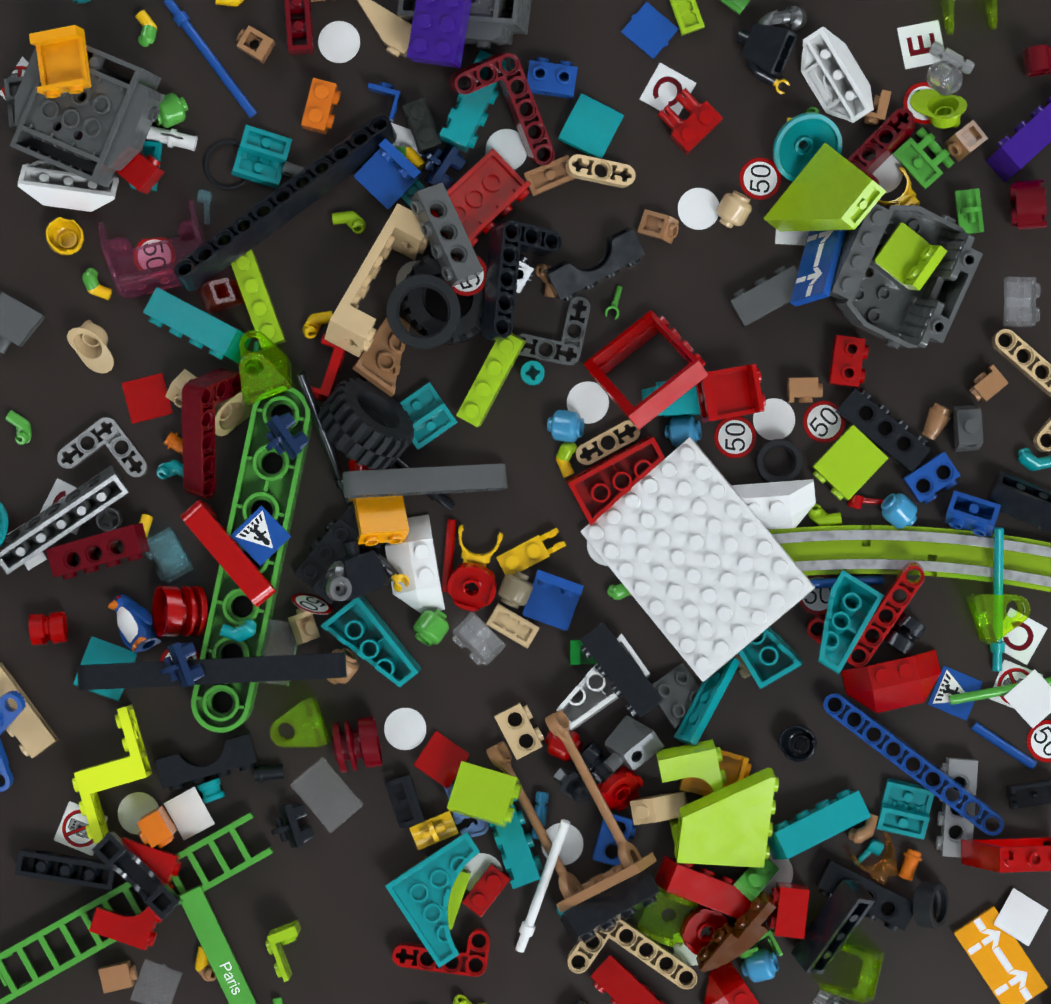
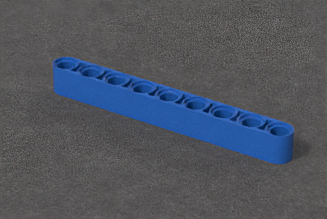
(925, 765)

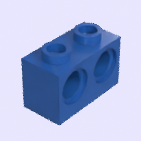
(928, 473)
(605, 839)

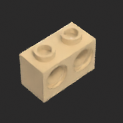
(513, 733)

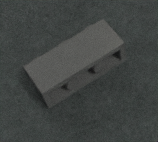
(765, 296)

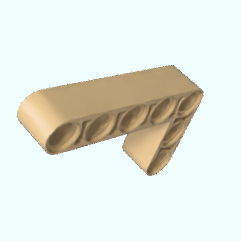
(1028, 369)
(633, 946)

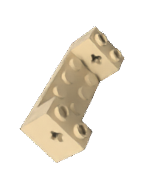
(348, 325)

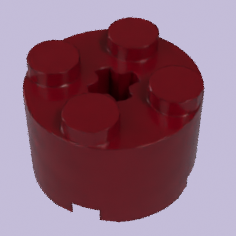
(1029, 204)

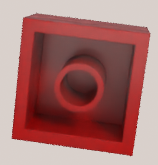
(791, 910)

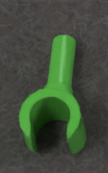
(614, 305)

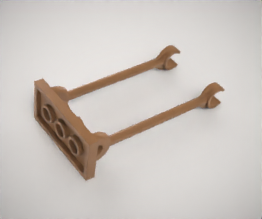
(630, 858)

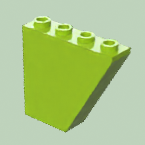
(825, 196)
(729, 824)

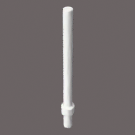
(527, 927)

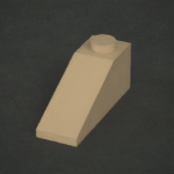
(390, 28)

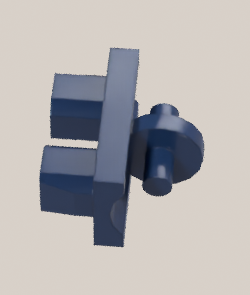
(448, 158)
(282, 439)
(186, 674)

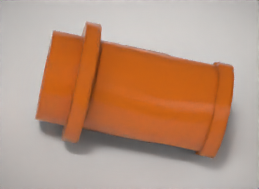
(174, 442)
(910, 864)

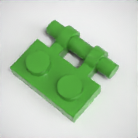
(918, 163)

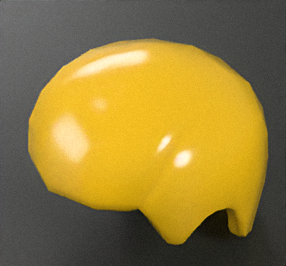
(64, 236)

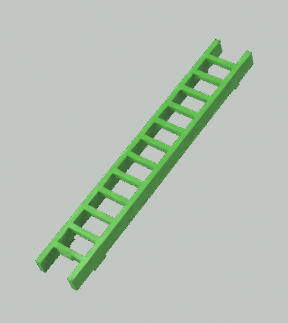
(100, 944)

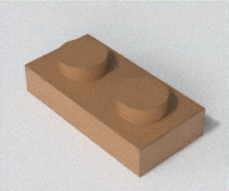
(548, 176)

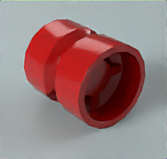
(48, 628)

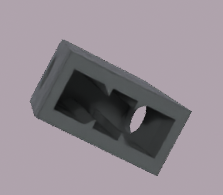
(16, 322)
(967, 427)
(631, 745)

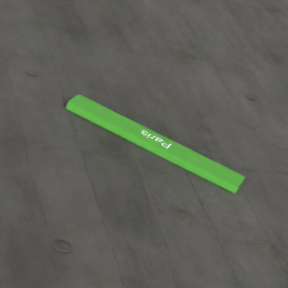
(216, 947)

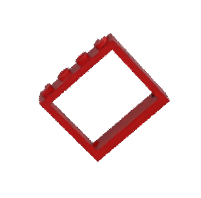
(628, 343)
(1007, 854)

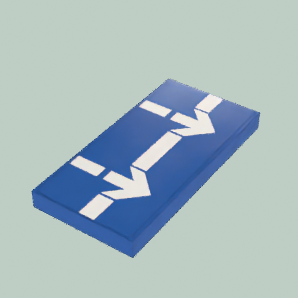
(817, 266)

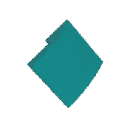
(590, 127)
(261, 156)
(428, 414)
(103, 652)
(905, 809)

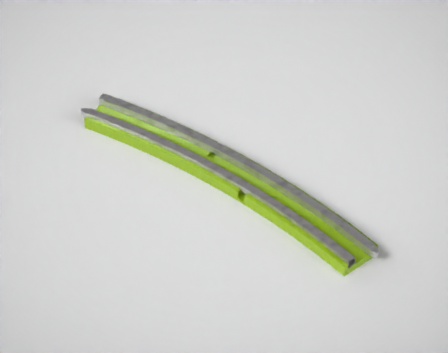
(938, 550)

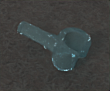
(205, 197)

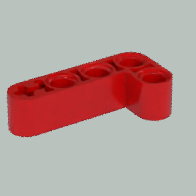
(462, 968)

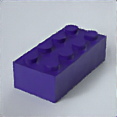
(439, 32)

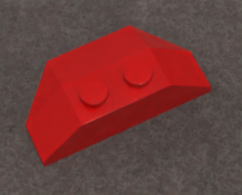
(893, 681)
(728, 987)

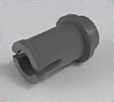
(291, 169)

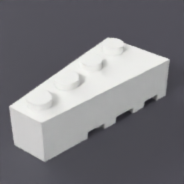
(594, 692)

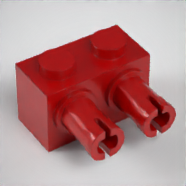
(690, 132)

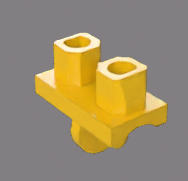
(433, 830)

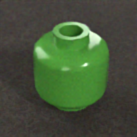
(171, 111)
(431, 627)

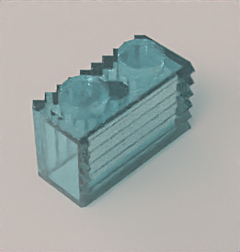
(169, 556)

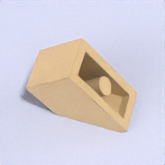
(657, 807)

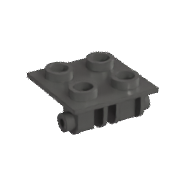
(678, 692)

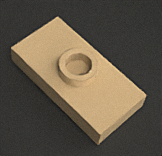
(512, 625)

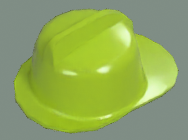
(941, 110)

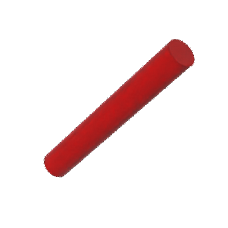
(448, 553)

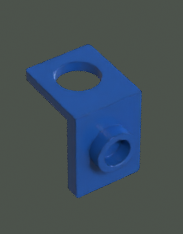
(387, 89)

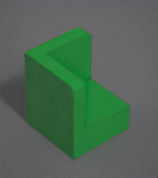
(577, 656)

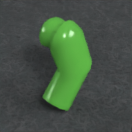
(22, 425)

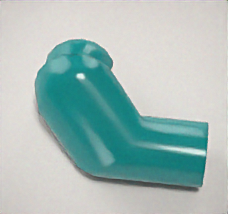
(1031, 462)
(170, 469)

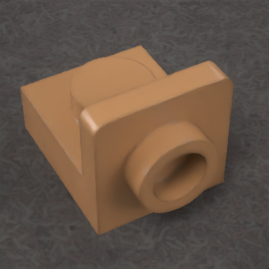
(880, 104)
(965, 141)
(658, 226)

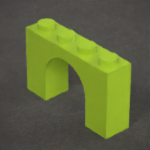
(691, 761)

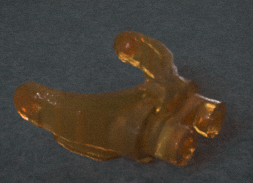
(885, 867)

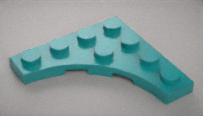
(425, 892)

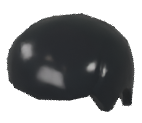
(798, 743)

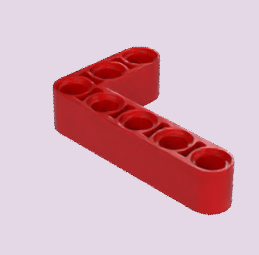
(203, 523)
(882, 626)

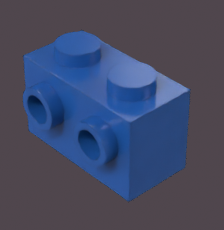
(552, 78)
(972, 514)

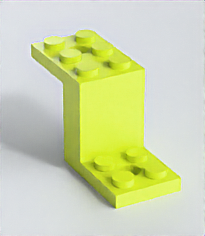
(112, 774)

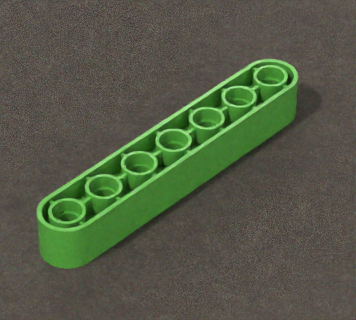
(251, 487)

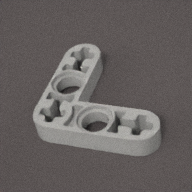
(110, 441)

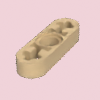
(582, 173)
(594, 457)

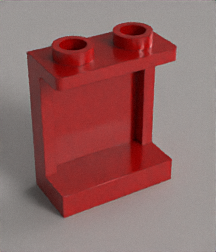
(333, 371)
(730, 393)

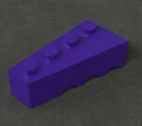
(1024, 145)

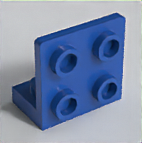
(387, 174)
(553, 600)

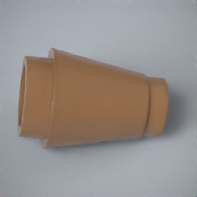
(936, 420)

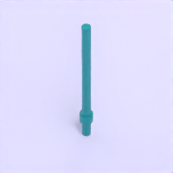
(998, 647)

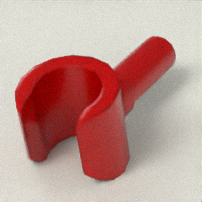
(856, 501)

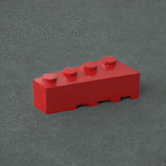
(610, 479)
(702, 887)
(622, 984)

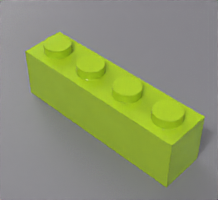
(257, 298)
(490, 379)

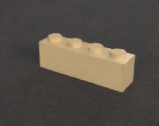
(29, 726)

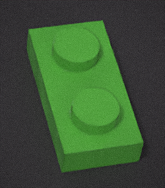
(755, 879)

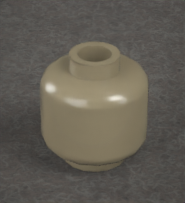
(515, 589)

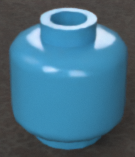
(565, 426)
(682, 428)
(899, 510)
(760, 966)

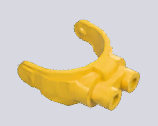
(907, 197)
(470, 557)

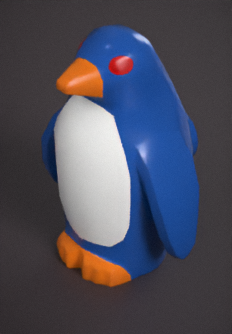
(134, 624)

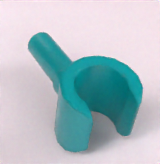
(874, 846)

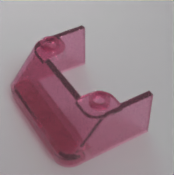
(150, 266)

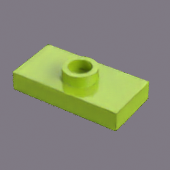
(687, 15)

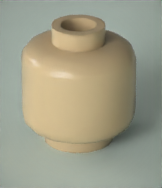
(734, 209)

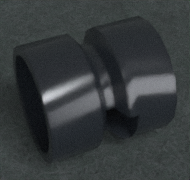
(899, 640)
(594, 761)

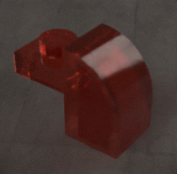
(220, 295)

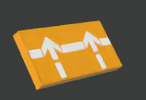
(1000, 959)

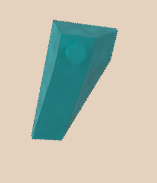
(847, 615)

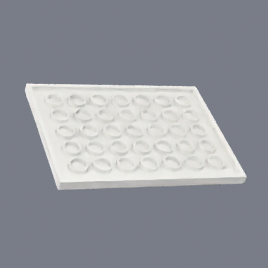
(697, 559)

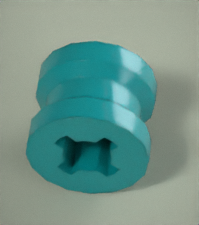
(534, 374)
(211, 790)

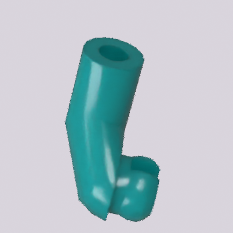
(240, 633)

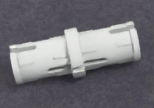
(172, 138)

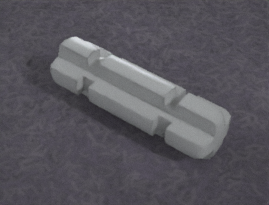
(965, 66)

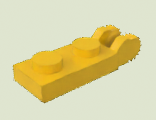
(528, 553)

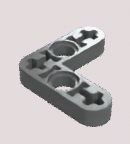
(566, 342)

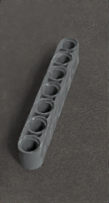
(424, 480)

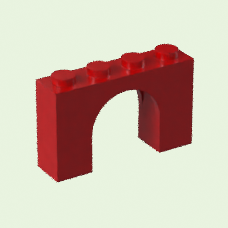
(138, 929)

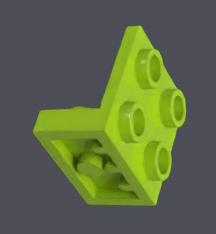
(909, 257)
(285, 935)

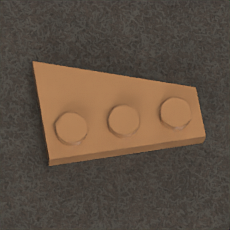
(382, 360)

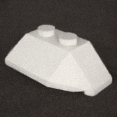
(835, 76)
(64, 189)
(779, 503)
(418, 562)

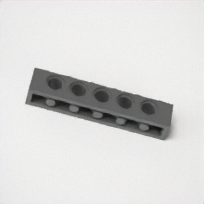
(61, 518)

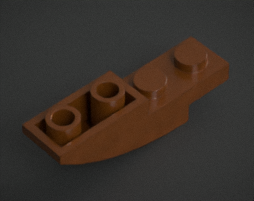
(732, 941)

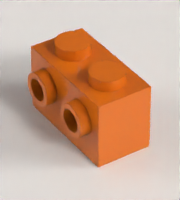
(319, 106)
(156, 828)

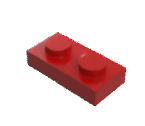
(486, 890)

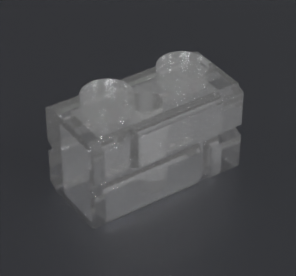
(1020, 302)
(478, 639)

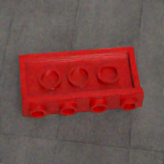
(486, 194)

